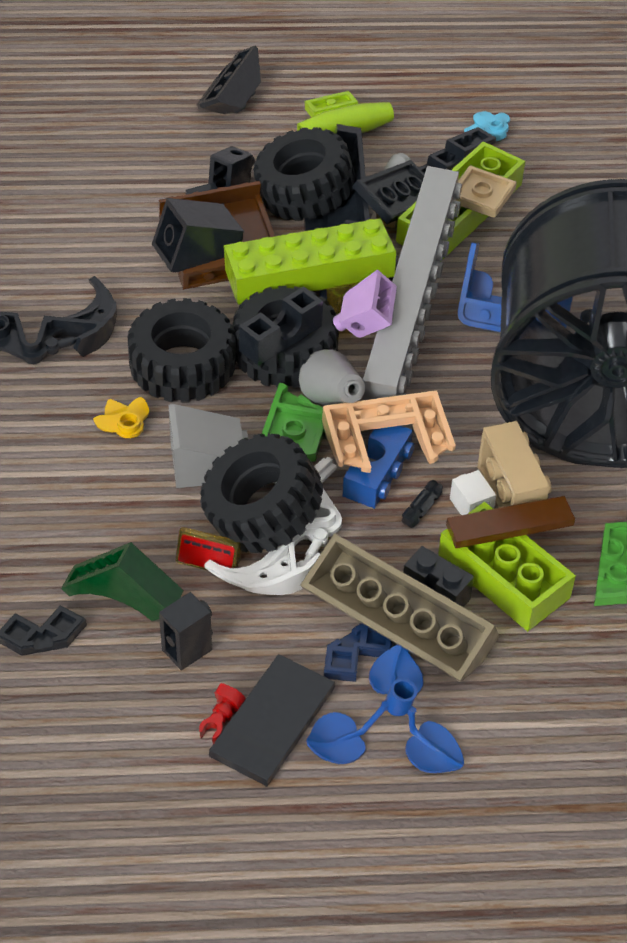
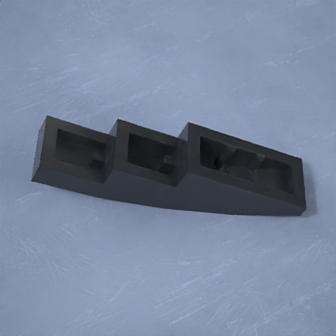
(457, 149)

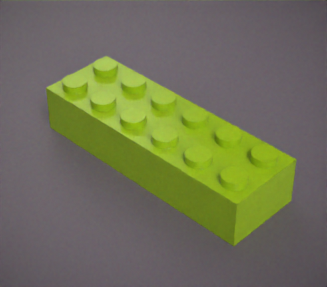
(482, 157)
(310, 258)

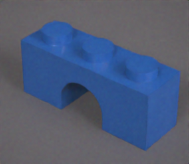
(389, 449)

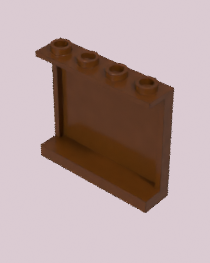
(248, 210)

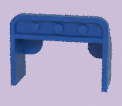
(478, 305)

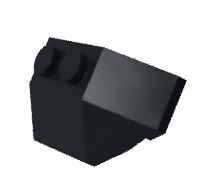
(234, 84)

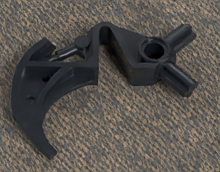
(84, 330)

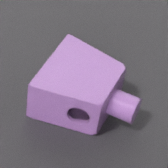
(367, 306)

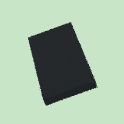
(391, 190)
(272, 720)

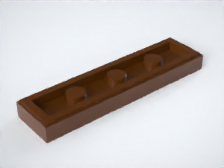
(510, 522)

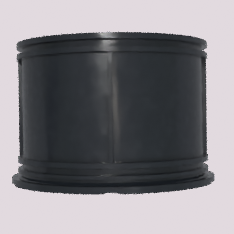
(553, 382)

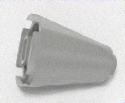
(330, 379)

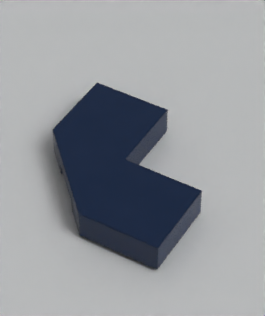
(343, 654)

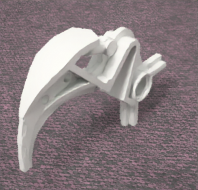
(282, 578)

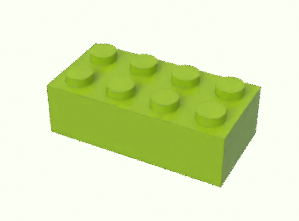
(513, 575)

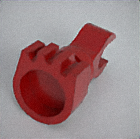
(228, 701)

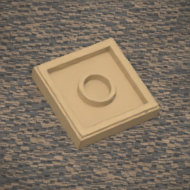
(485, 191)

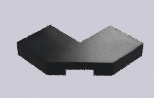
(56, 633)

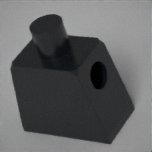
(230, 167)

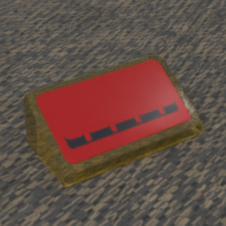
(198, 547)

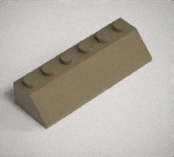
(401, 608)

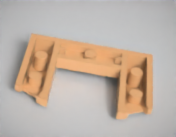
(423, 410)

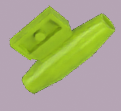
(344, 110)

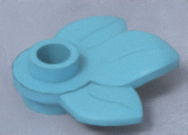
(493, 124)

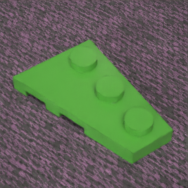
(612, 570)

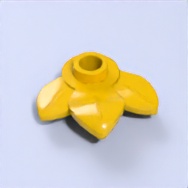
(123, 419)

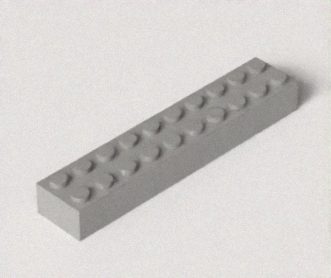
(415, 278)

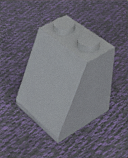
(198, 440)

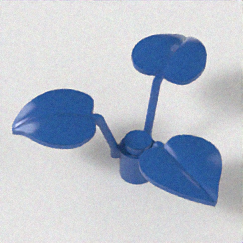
(398, 676)

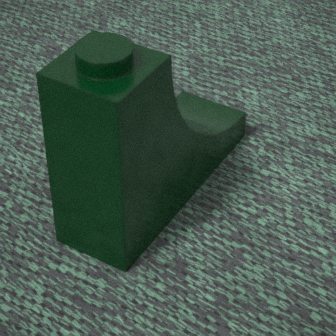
(125, 577)

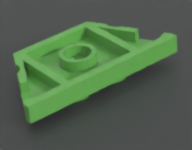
(297, 420)

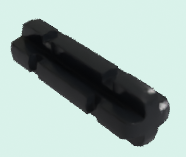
(422, 503)

